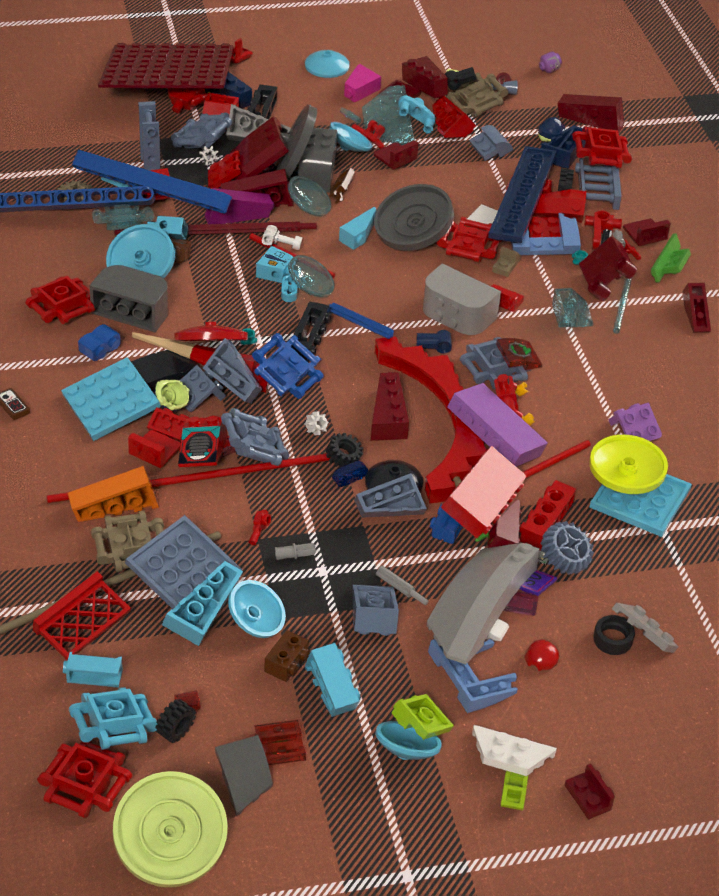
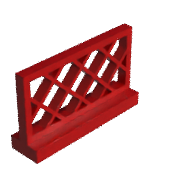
(67, 606)

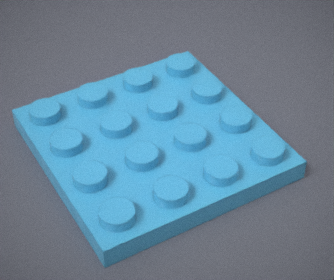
(110, 398)
(647, 511)

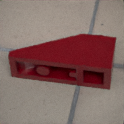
(697, 307)

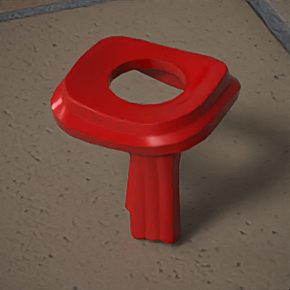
(240, 52)

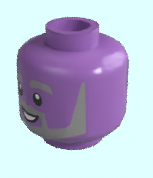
(550, 62)

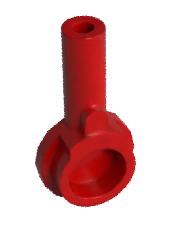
(261, 521)

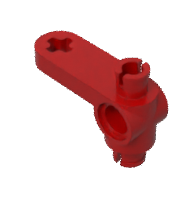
(600, 221)

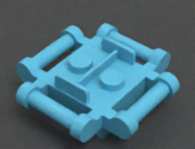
(113, 715)

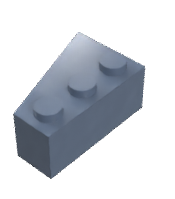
(232, 371)
(392, 498)

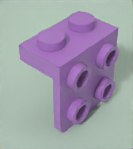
(637, 421)

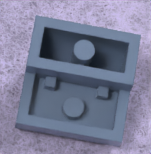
(490, 143)

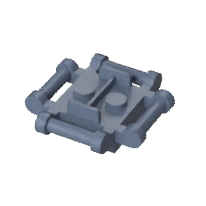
(202, 132)
(491, 363)
(253, 438)

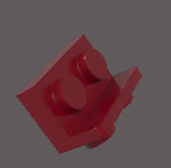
(590, 792)

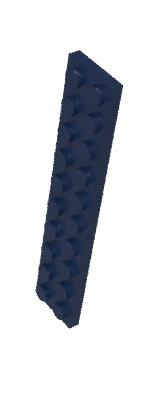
(522, 195)

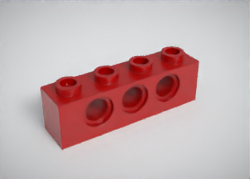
(548, 511)

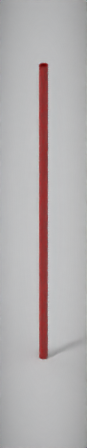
(216, 473)

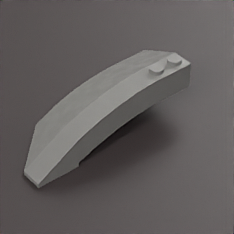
(478, 598)

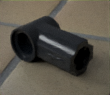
(456, 79)

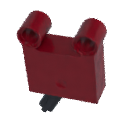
(606, 264)

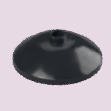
(391, 470)

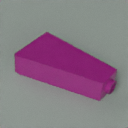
(242, 207)

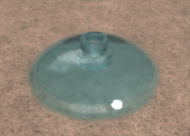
(309, 196)
(310, 276)

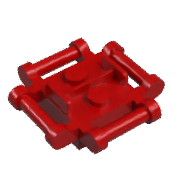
(604, 145)
(469, 241)
(61, 297)
(86, 774)

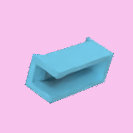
(93, 670)

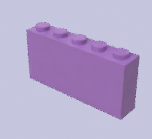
(497, 424)

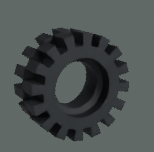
(566, 179)
(346, 443)
(175, 720)

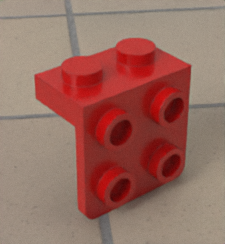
(153, 447)

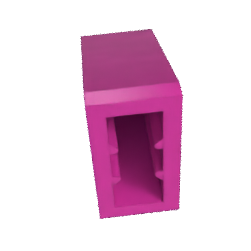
(361, 83)

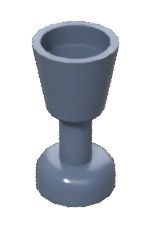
(511, 86)

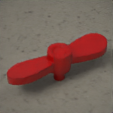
(632, 250)

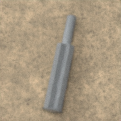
(400, 584)

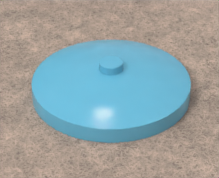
(143, 249)

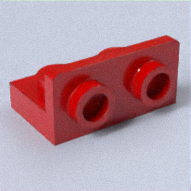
(509, 299)
(167, 423)

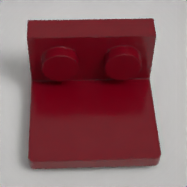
(648, 231)

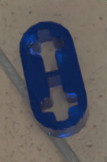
(350, 473)

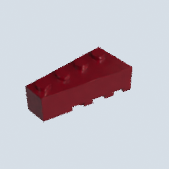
(425, 76)
(593, 110)
(390, 412)

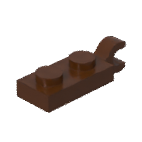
(341, 184)

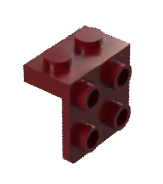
(397, 155)

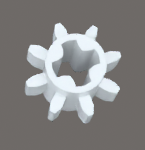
(204, 157)
(316, 423)

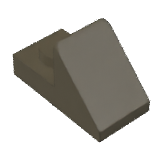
(506, 262)

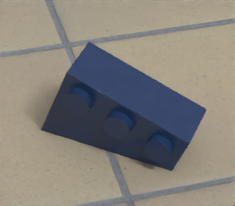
(235, 88)
(564, 146)

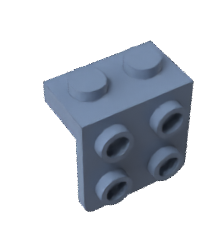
(200, 387)

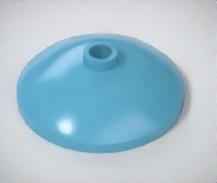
(327, 64)
(350, 138)
(256, 609)
(406, 742)

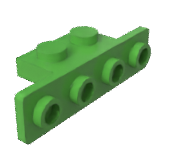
(671, 259)

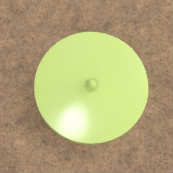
(170, 829)

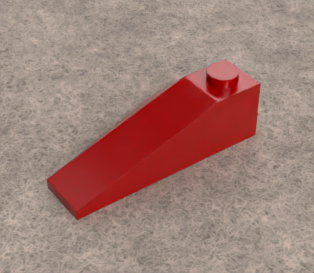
(451, 119)
(567, 202)

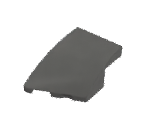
(244, 771)

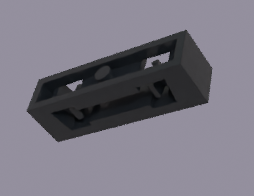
(267, 96)
(319, 317)

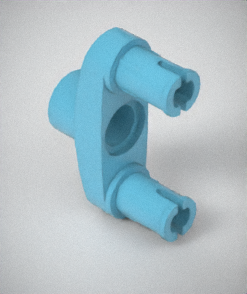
(422, 113)

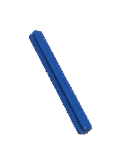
(361, 320)

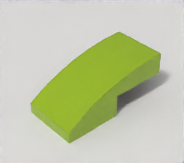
(514, 791)

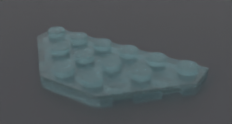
(385, 112)

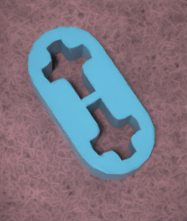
(288, 288)

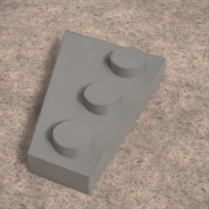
(650, 626)

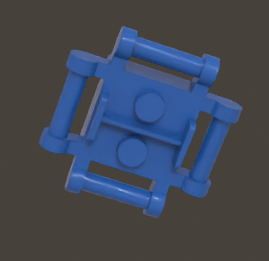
(286, 367)

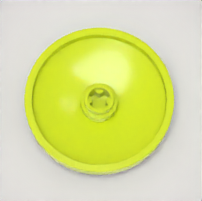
(628, 464)

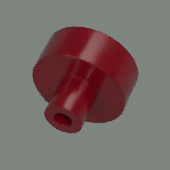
(503, 76)

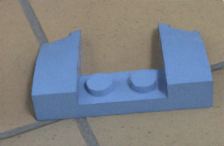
(566, 244)
(472, 692)

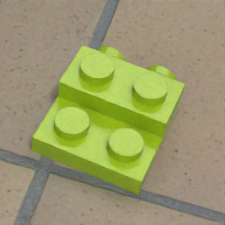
(422, 715)

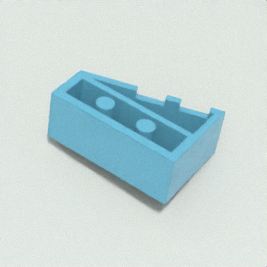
(333, 679)

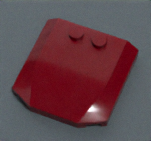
(261, 148)

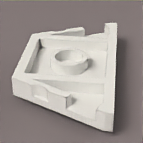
(510, 752)

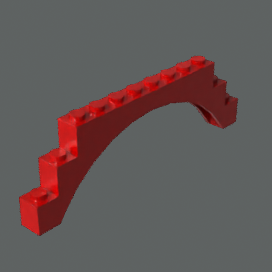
(439, 377)

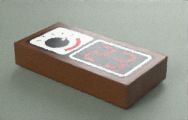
(13, 404)

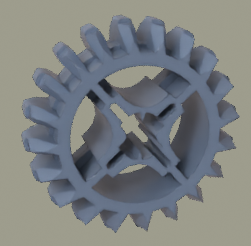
(567, 548)

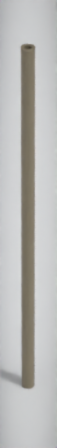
(110, 582)

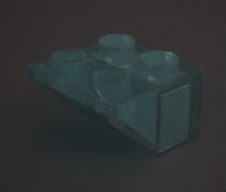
(570, 309)

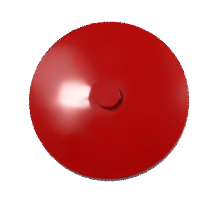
(210, 332)

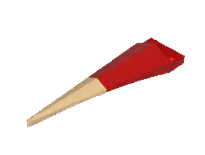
(198, 353)

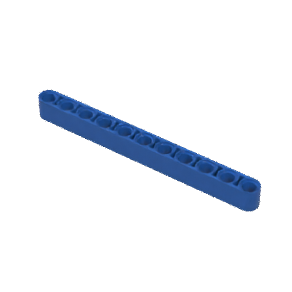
(160, 183)
(71, 195)

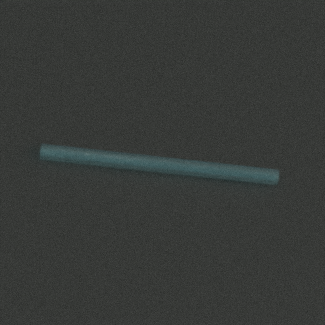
(622, 304)

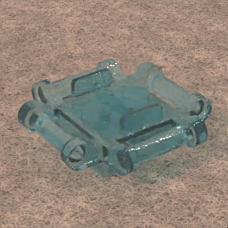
(122, 216)

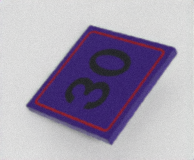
(537, 583)

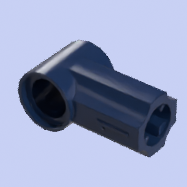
(440, 341)

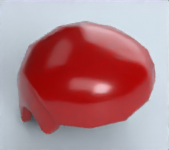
(542, 655)

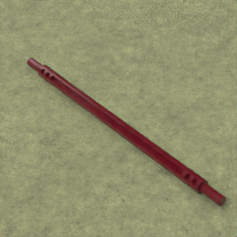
(244, 228)

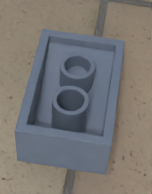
(375, 609)

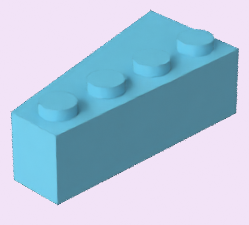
(201, 607)

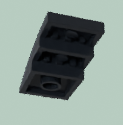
(162, 366)

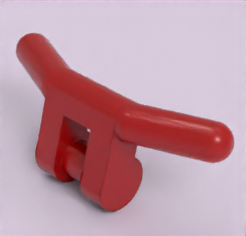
(372, 125)

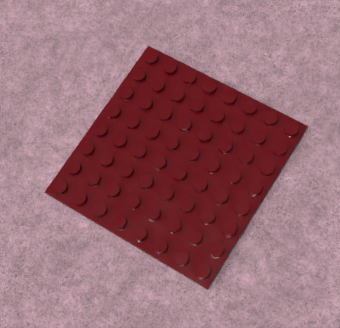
(167, 66)

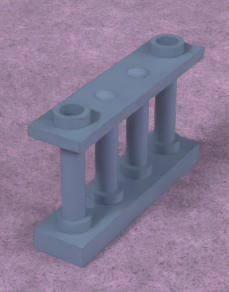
(149, 135)
(613, 180)

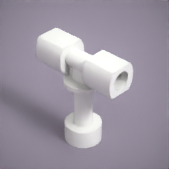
(272, 235)

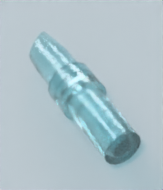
(350, 115)

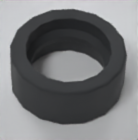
(612, 646)

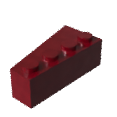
(270, 183)

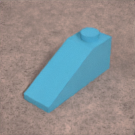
(357, 230)

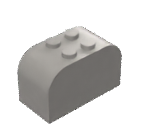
(460, 301)

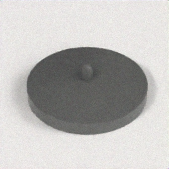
(297, 139)
(414, 217)

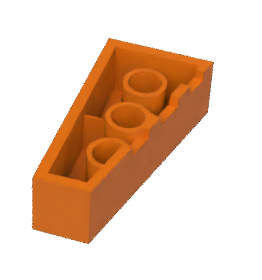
(113, 495)

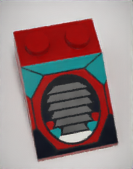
(202, 441)

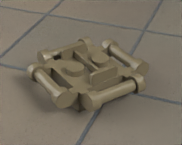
(478, 96)
(124, 538)

